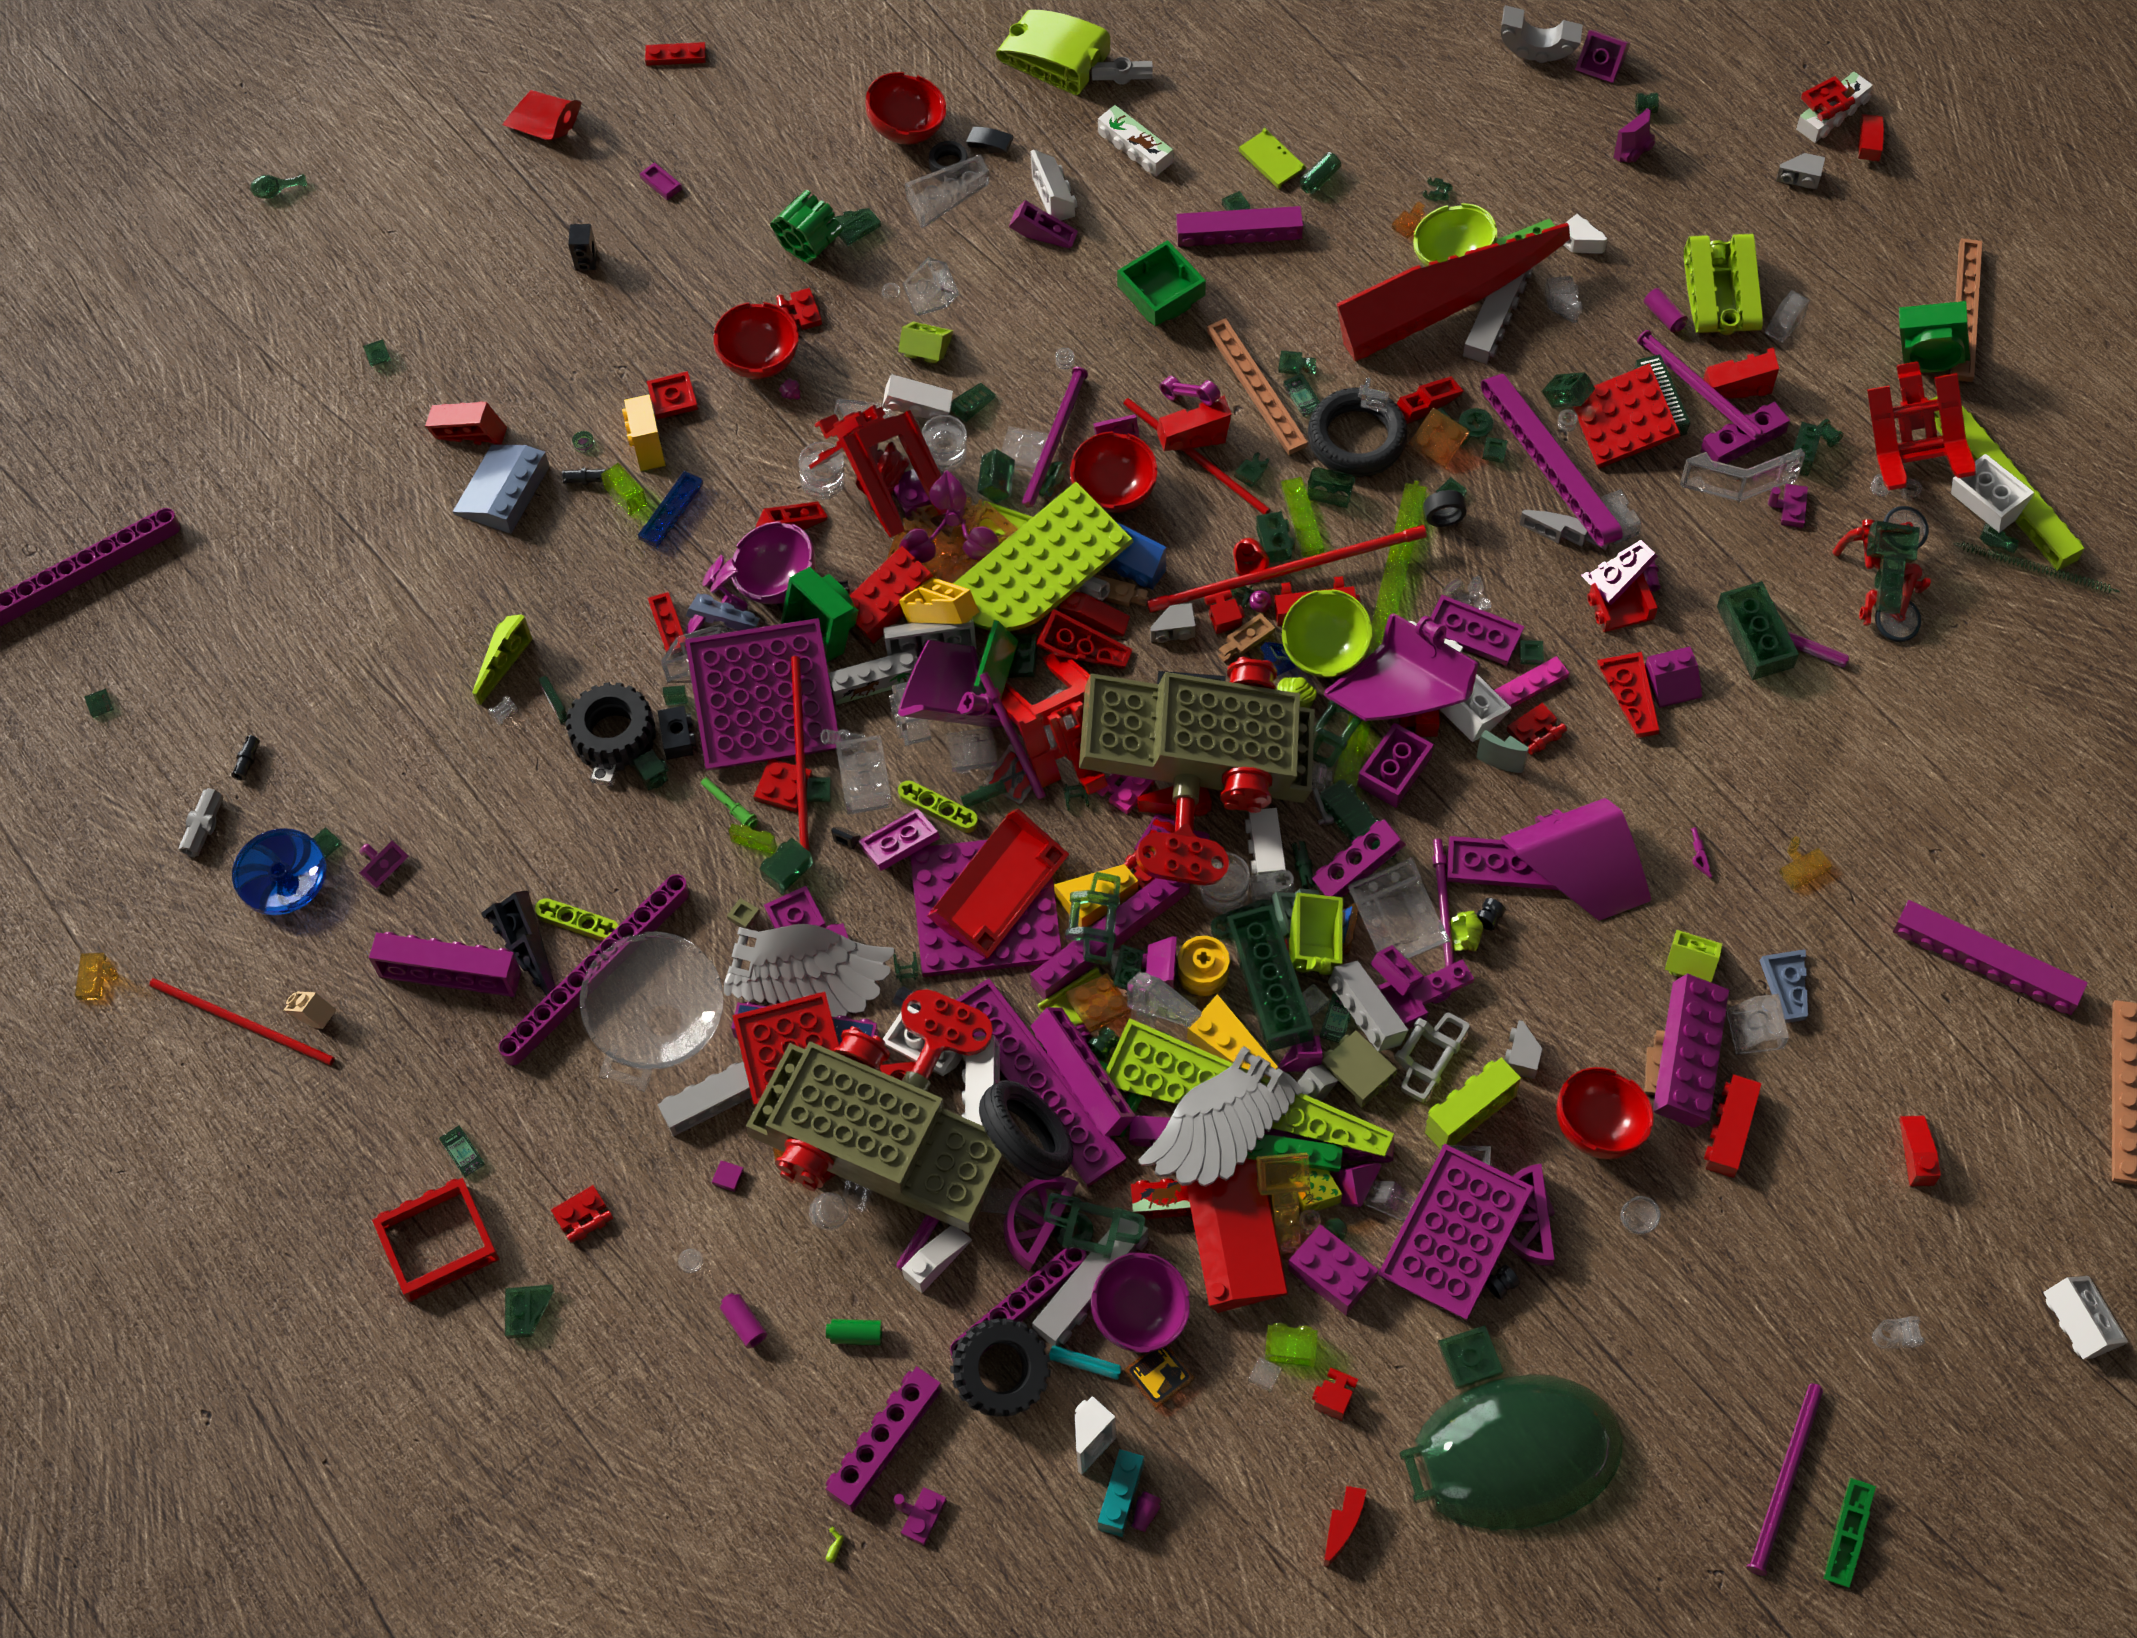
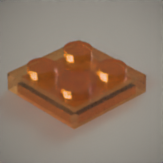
(1439, 437)
(1098, 1002)

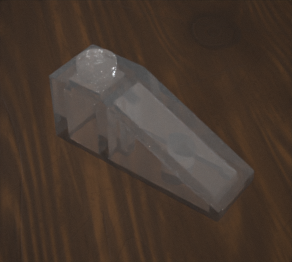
(1160, 1000)

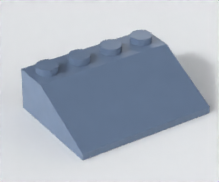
(503, 486)

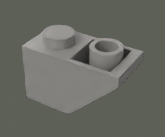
(1802, 171)
(1174, 624)
(1524, 1053)
(1317, 1082)

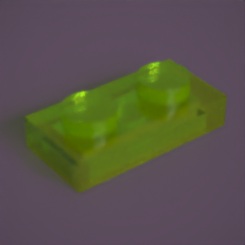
(758, 840)

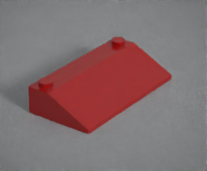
(998, 884)
(1236, 1240)

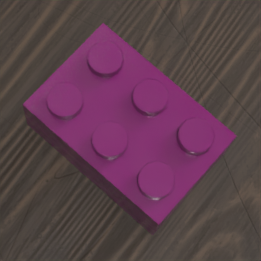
(1395, 765)
(1333, 1269)

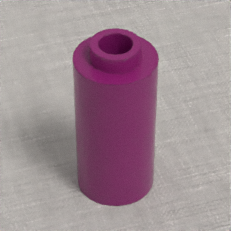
(1665, 310)
(743, 1320)

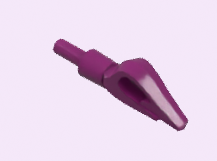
(1701, 856)

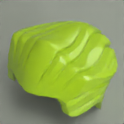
(1301, 686)
(1466, 931)

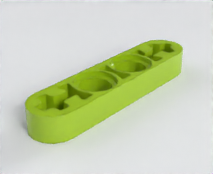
(936, 808)
(579, 917)

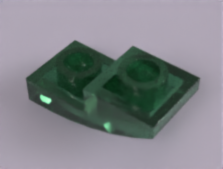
(1127, 966)

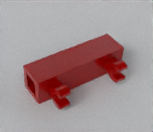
(1287, 598)

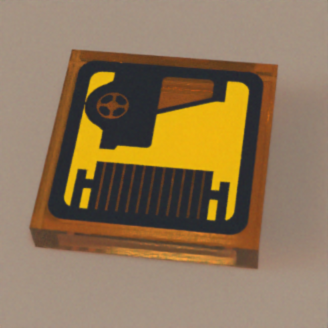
(1159, 1375)

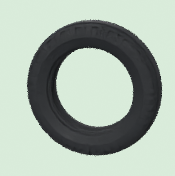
(1352, 463)
(1013, 1143)

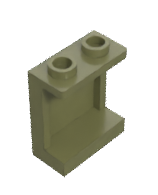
(1359, 1067)

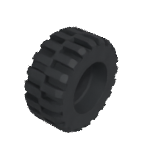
(606, 702)
(1033, 1361)

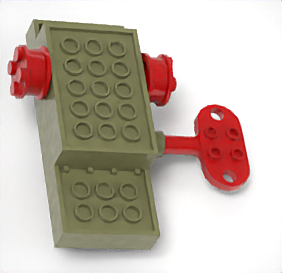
(1200, 735)
(880, 1131)

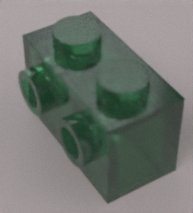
(996, 476)
(786, 865)

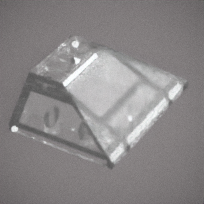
(1398, 910)

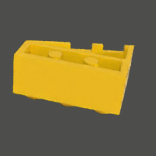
(643, 432)
(939, 603)
(1092, 912)

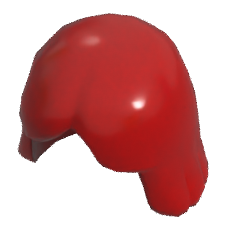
(1249, 550)

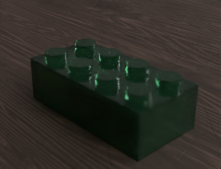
(1757, 630)

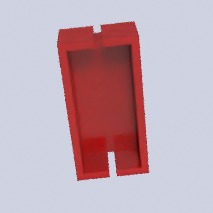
(880, 593)

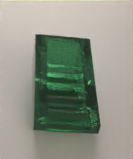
(972, 409)

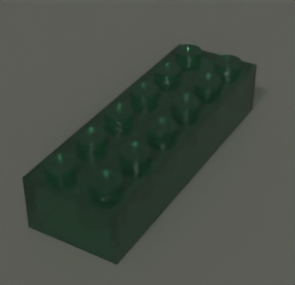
(1270, 978)

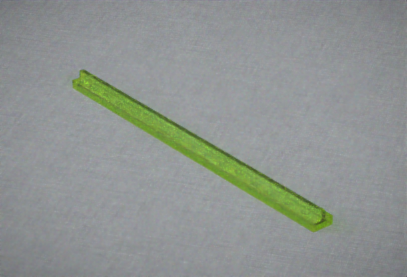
(1387, 604)

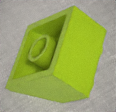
(924, 341)
(1693, 956)

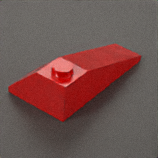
(1077, 641)

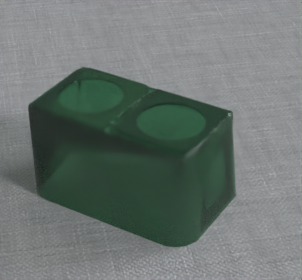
(1328, 479)

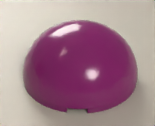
(769, 558)
(1140, 1302)

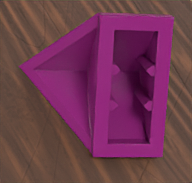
(1302, 1056)
(1355, 1182)

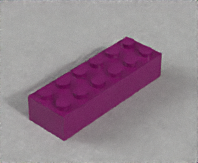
(445, 964)
(1690, 1051)

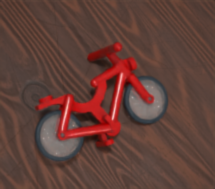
(1907, 623)

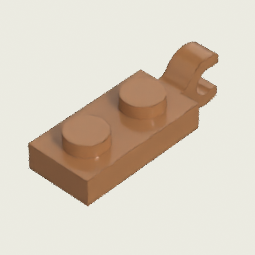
(1124, 593)
(1246, 637)
(1653, 1058)

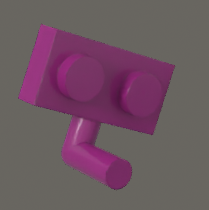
(1792, 505)
(382, 863)
(921, 1515)

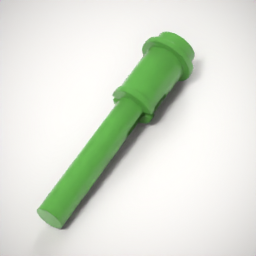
(736, 809)

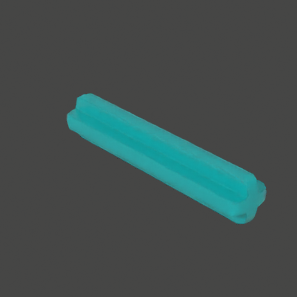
(1085, 1362)

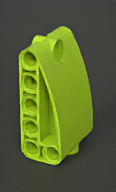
(1055, 48)
(1723, 284)

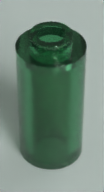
(1320, 173)

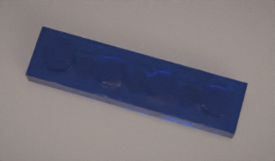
(670, 509)

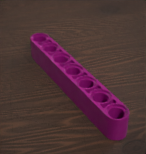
(1024, 1294)

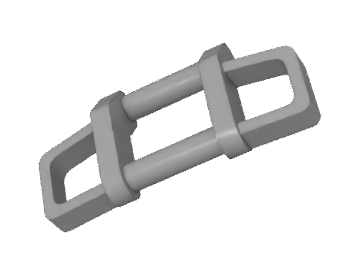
(1432, 1034)

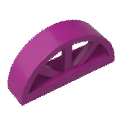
(1541, 1216)
(1042, 1233)

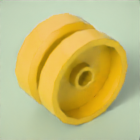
(1203, 965)

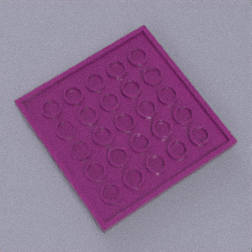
(747, 693)
(1029, 942)

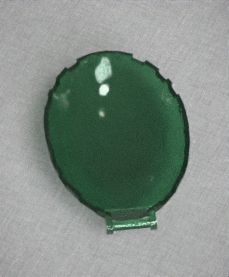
(1516, 1452)

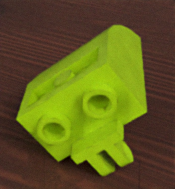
(1316, 933)

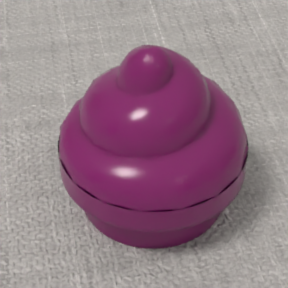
(790, 389)
(1260, 601)

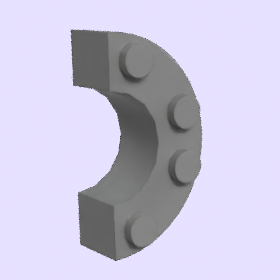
(1538, 43)

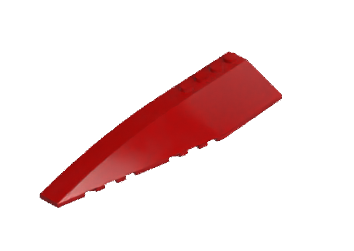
(1437, 291)

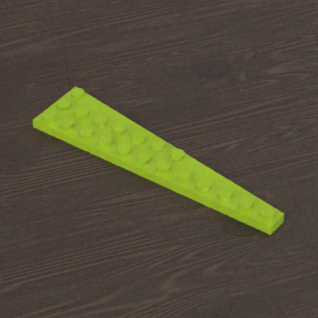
(1168, 1068)

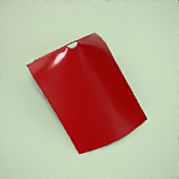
(543, 115)

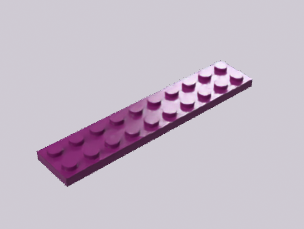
(1028, 1064)

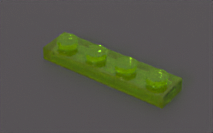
(1302, 516)

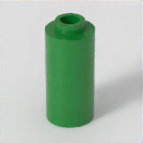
(854, 1332)

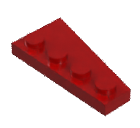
(1631, 689)

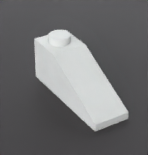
(934, 1258)

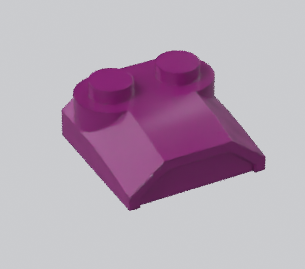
(1634, 139)
(911, 493)

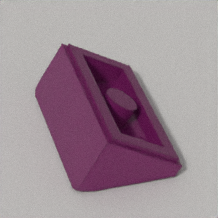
(1396, 969)

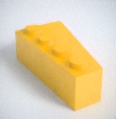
(1223, 1034)

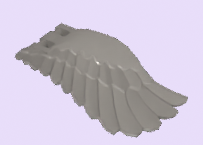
(805, 962)
(1221, 1122)

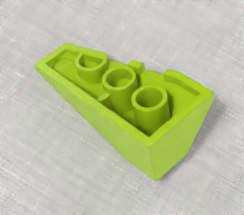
(506, 646)

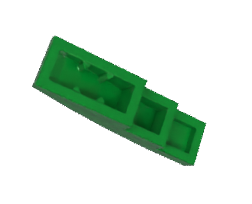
(1849, 1532)

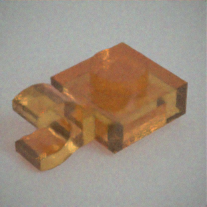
(1407, 222)

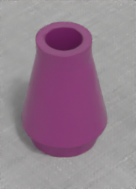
(1145, 1511)

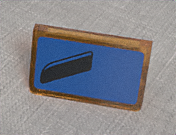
(1348, 927)

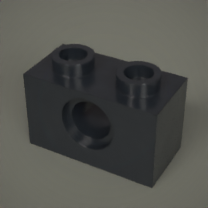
(582, 247)
(675, 720)

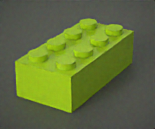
(1472, 1104)

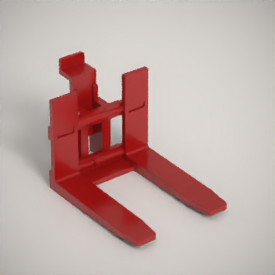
(1916, 414)
(869, 428)
(1051, 711)

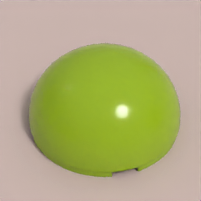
(1453, 232)
(1327, 633)

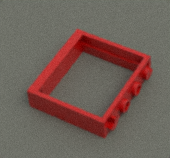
(450, 1271)

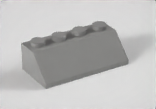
(915, 635)

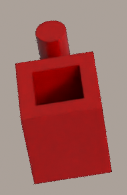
(1224, 614)
(1424, 724)
(1334, 1398)

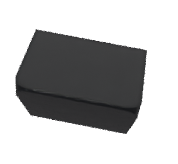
(845, 837)

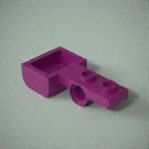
(1432, 988)

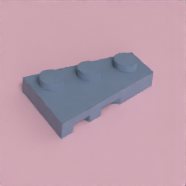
(712, 610)
(1786, 977)

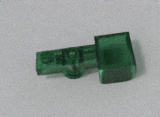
(1894, 546)

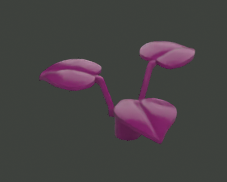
(950, 494)
(718, 575)

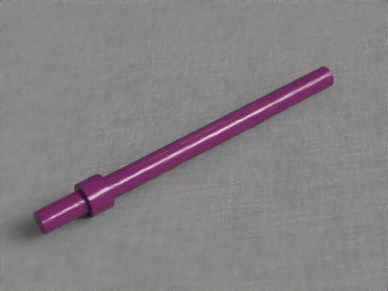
(1012, 735)
(1440, 863)

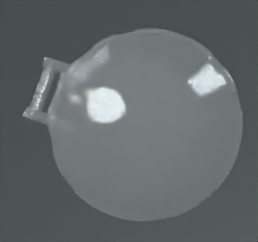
(650, 1004)

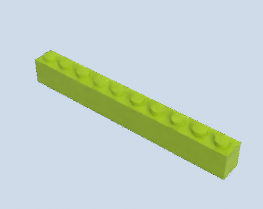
(2037, 518)

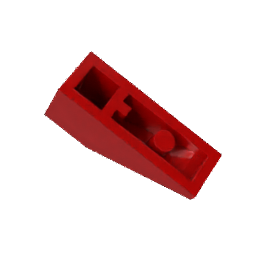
(801, 515)
(1095, 614)
(1162, 802)
(1919, 1151)

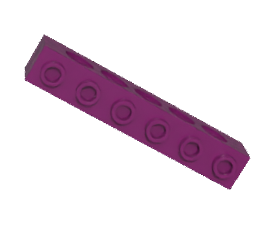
(851, 1494)

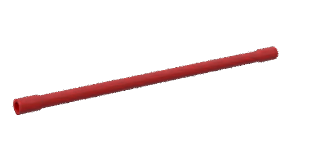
(1407, 535)

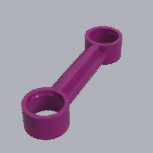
(1207, 392)

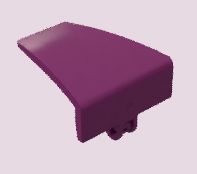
(1406, 674)
(944, 687)
(1586, 857)

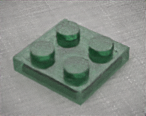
(1470, 1357)

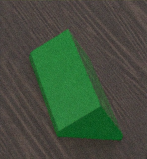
(996, 658)

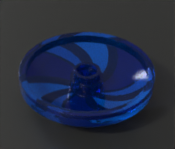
(279, 871)

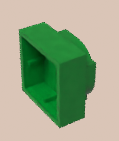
(1161, 283)
(1935, 335)
(822, 598)

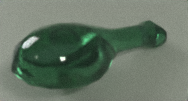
(269, 186)

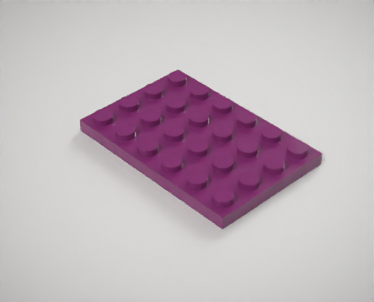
(1455, 1231)

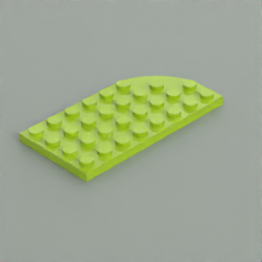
(1044, 561)

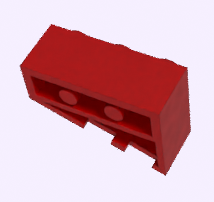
(1744, 378)
(466, 421)
(1196, 427)

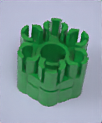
(806, 227)

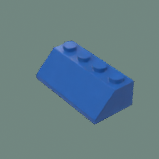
(1141, 561)

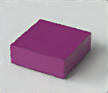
(727, 1176)

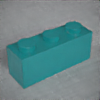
(1120, 1493)

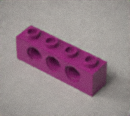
(1768, 418)
(1371, 859)

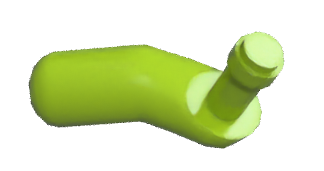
(835, 1547)

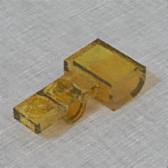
(1283, 1179)

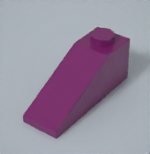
(1041, 226)

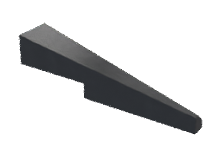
(519, 928)

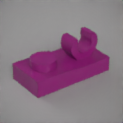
(1120, 426)

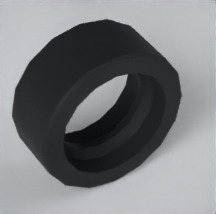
(945, 148)
(1448, 499)

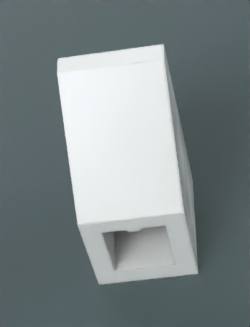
(1584, 237)

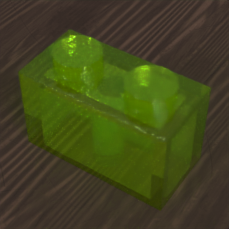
(624, 489)
(1291, 1345)

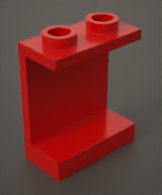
(1631, 608)

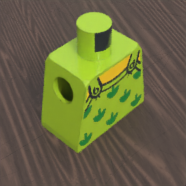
(1322, 1191)

